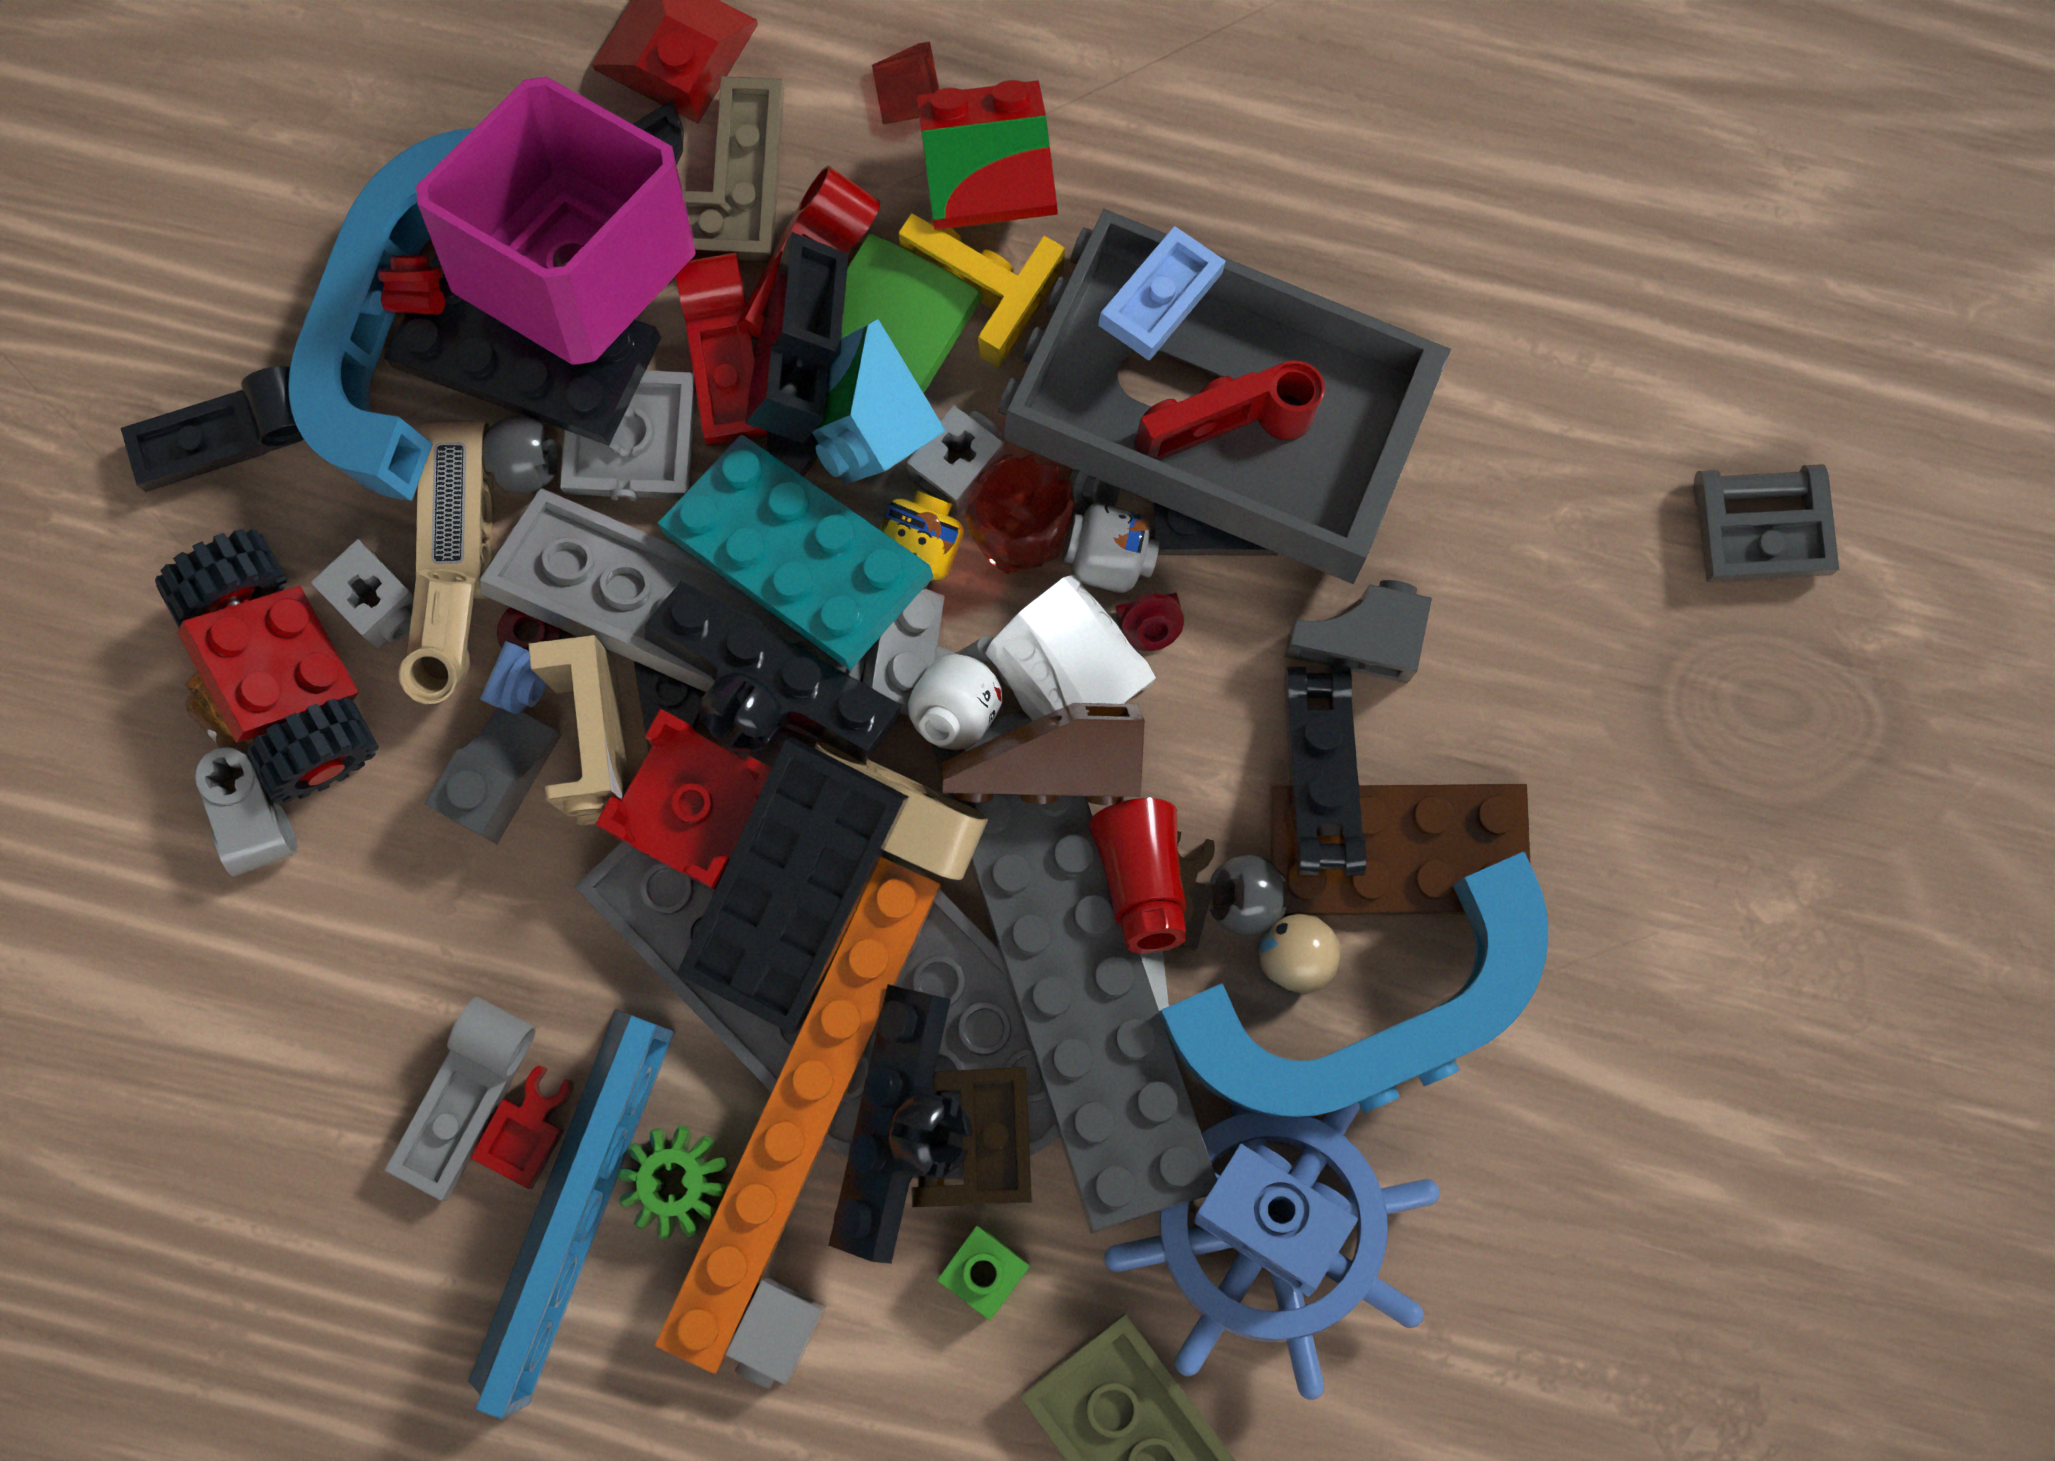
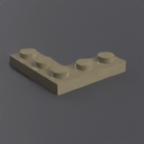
(746, 171)

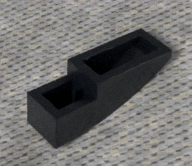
(798, 339)

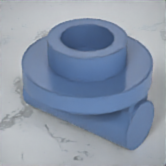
(512, 681)

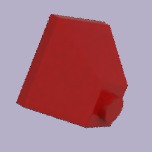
(676, 50)

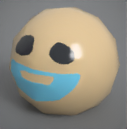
(1300, 953)

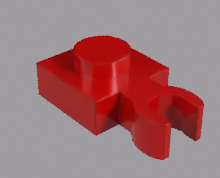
(521, 1136)

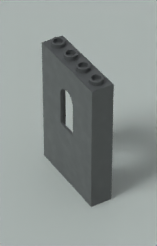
(1297, 497)

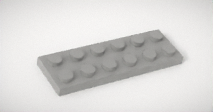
(609, 581)

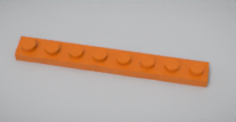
(797, 1117)

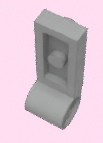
(462, 1099)

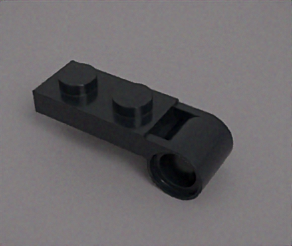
(213, 432)

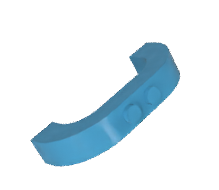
(349, 328)
(1509, 959)

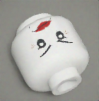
(956, 698)

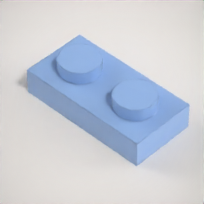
(1161, 293)

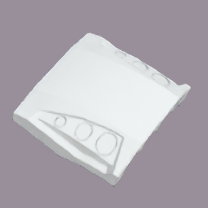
(1067, 653)

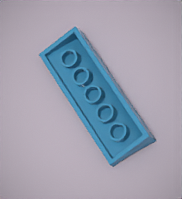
(568, 1214)

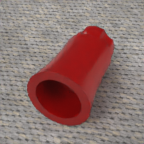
(1143, 871)

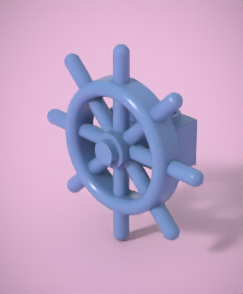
(1286, 1230)

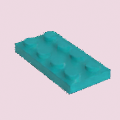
(796, 551)

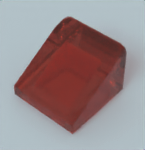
(901, 79)

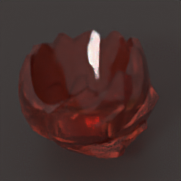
(1019, 512)

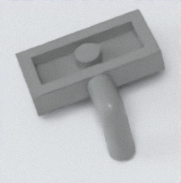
(909, 647)

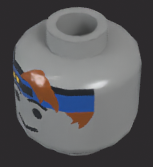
(1110, 547)

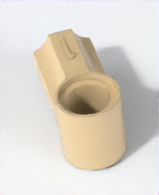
(438, 630)

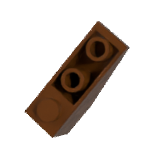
(1070, 752)

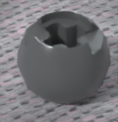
(519, 454)
(1247, 895)

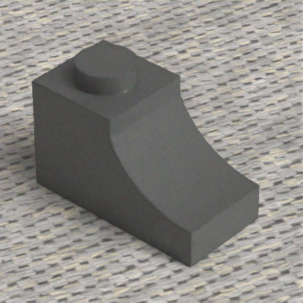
(1374, 638)
(493, 773)

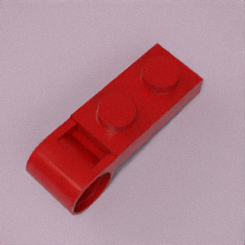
(830, 213)
(719, 348)
(1230, 404)

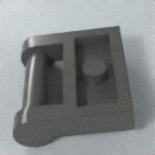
(1767, 542)

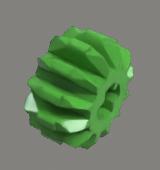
(651, 1183)

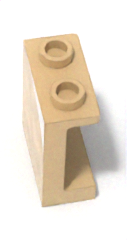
(590, 672)

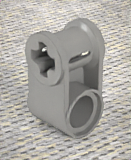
(245, 823)

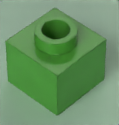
(1008, 1265)

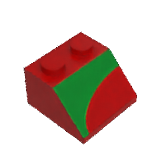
(987, 154)

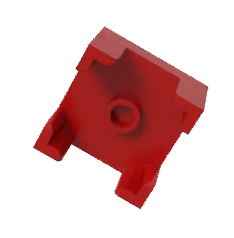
(686, 801)

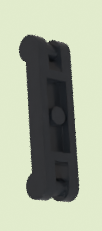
(1324, 772)

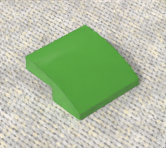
(914, 301)

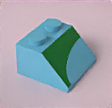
(872, 408)

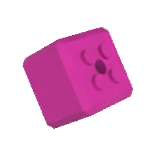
(550, 187)

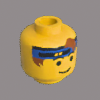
(925, 530)

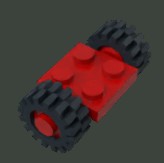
(267, 664)

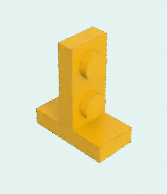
(1009, 295)

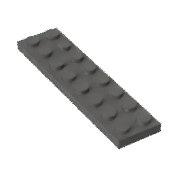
(1086, 1007)

